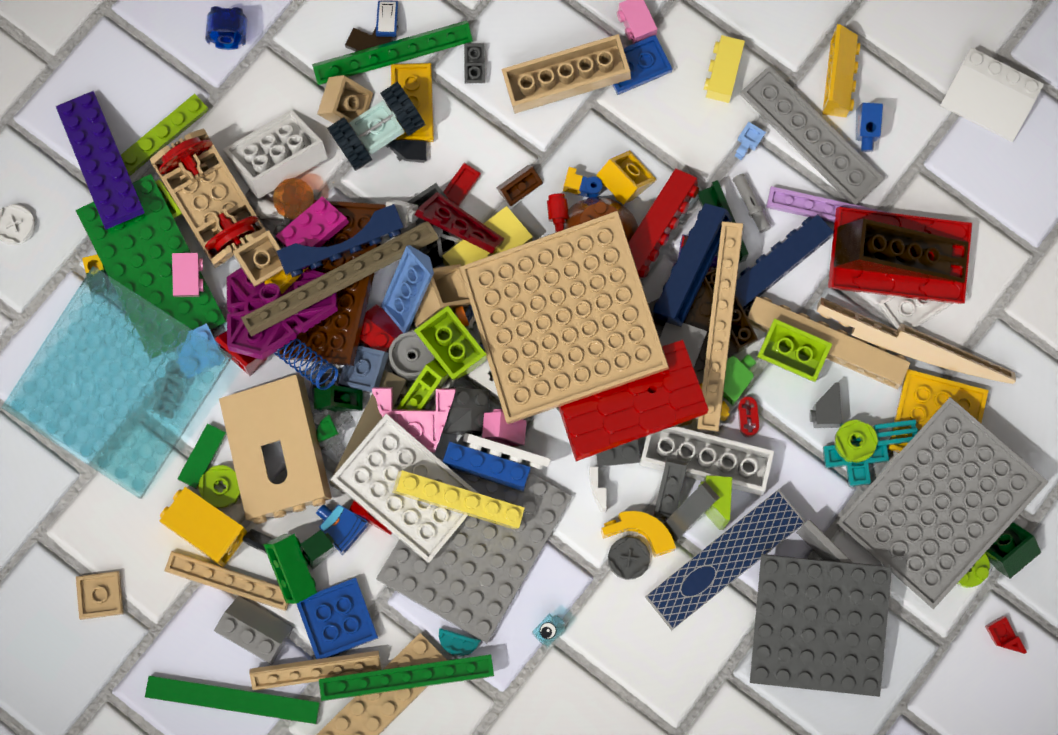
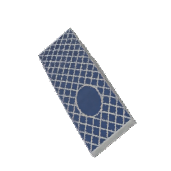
(725, 559)

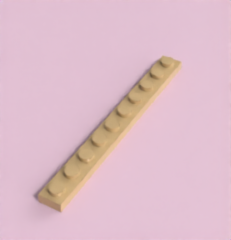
(720, 324)

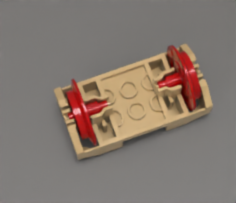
(207, 195)

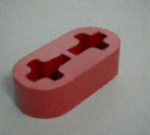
(742, 416)

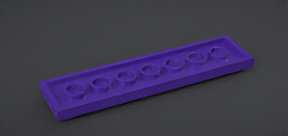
(99, 160)

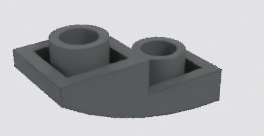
(474, 63)

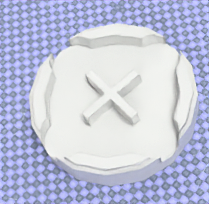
(16, 224)

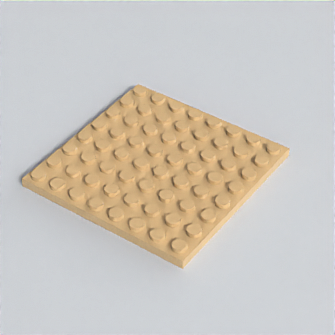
(563, 317)

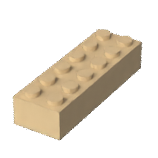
(566, 73)

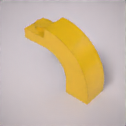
(644, 524)

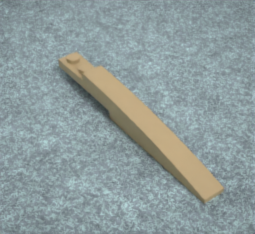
(914, 344)

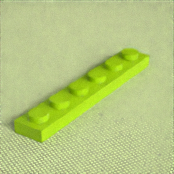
(163, 133)

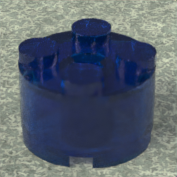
(226, 27)

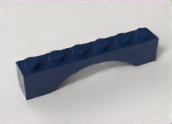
(299, 257)

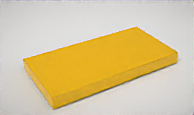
(417, 84)

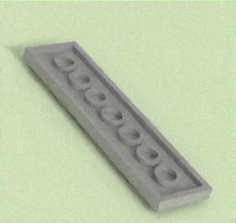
(811, 136)

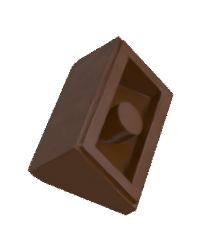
(519, 185)

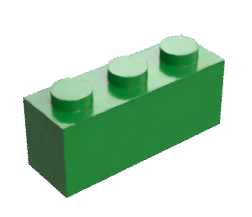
(290, 568)

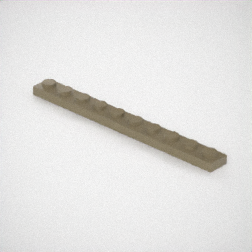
(338, 279)

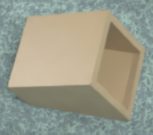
(444, 290)

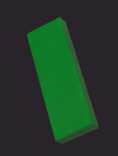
(202, 455)

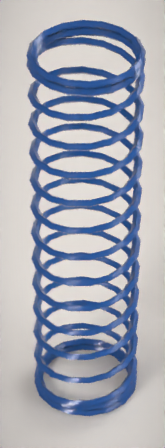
(321, 372)

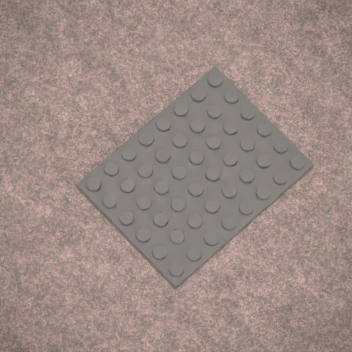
(942, 502)
(482, 561)

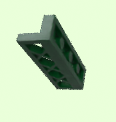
(715, 197)

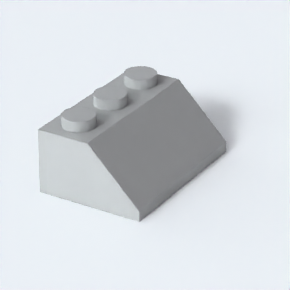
(253, 629)

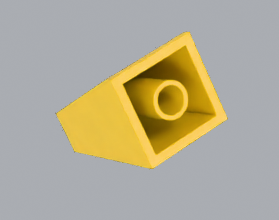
(203, 526)

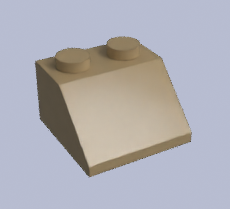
(344, 99)
(259, 258)

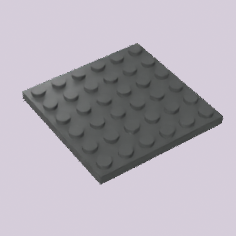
(820, 625)

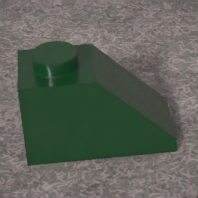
(338, 399)
(317, 548)

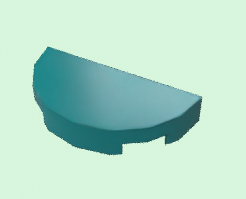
(456, 643)

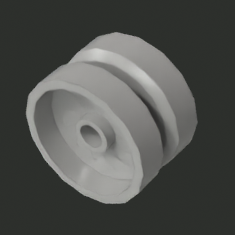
(402, 348)

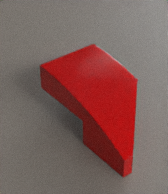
(1004, 636)

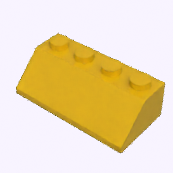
(840, 72)

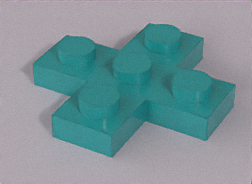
(857, 473)

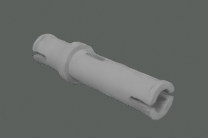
(755, 210)

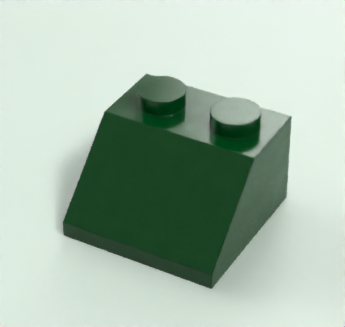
(1013, 550)

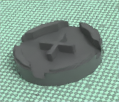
(628, 558)

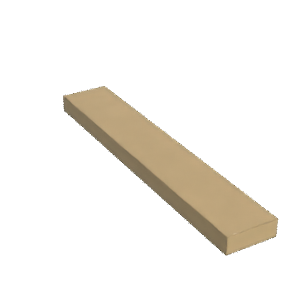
(226, 580)
(313, 670)

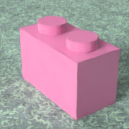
(637, 20)
(186, 274)
(499, 431)

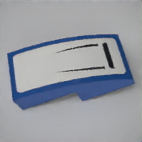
(387, 18)

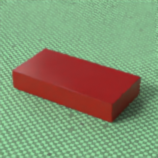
(461, 184)

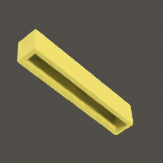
(458, 500)

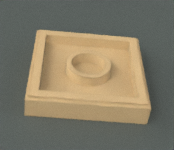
(99, 595)

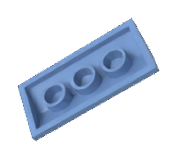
(408, 287)

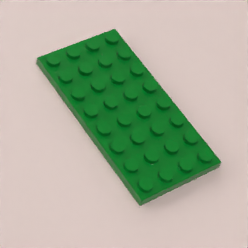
(141, 256)

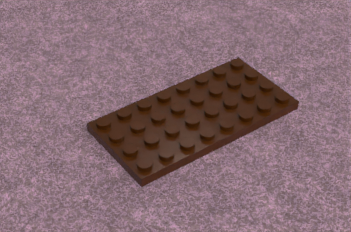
(339, 334)

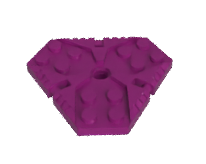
(245, 298)

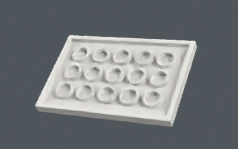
(371, 476)

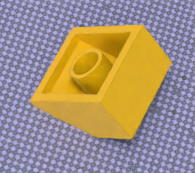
(625, 177)

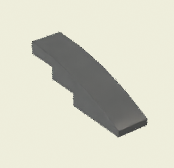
(691, 511)

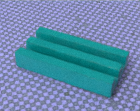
(913, 430)

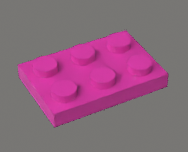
(314, 225)

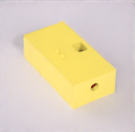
(502, 223)

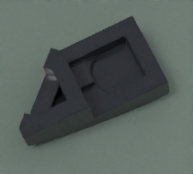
(409, 150)

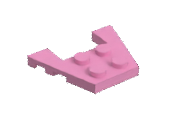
(423, 425)

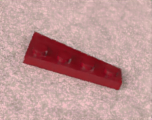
(453, 219)

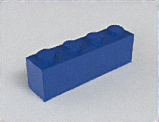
(486, 466)

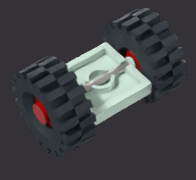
(377, 126)

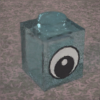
(549, 630)

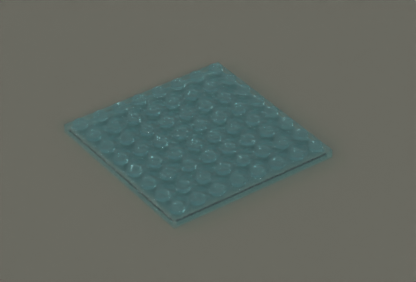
(117, 382)

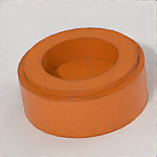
(462, 316)

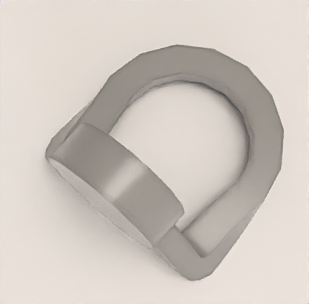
(439, 231)

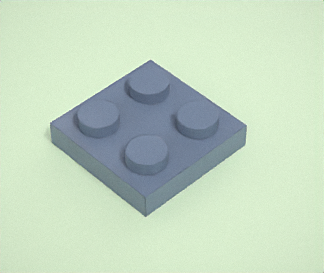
(367, 369)

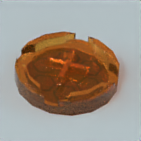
(292, 198)

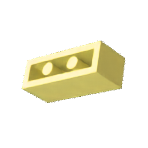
(724, 68)

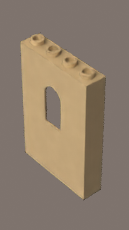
(271, 415)

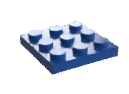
(337, 619)

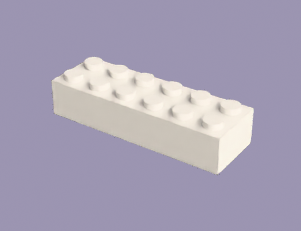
(710, 456)

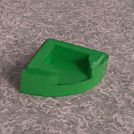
(326, 429)

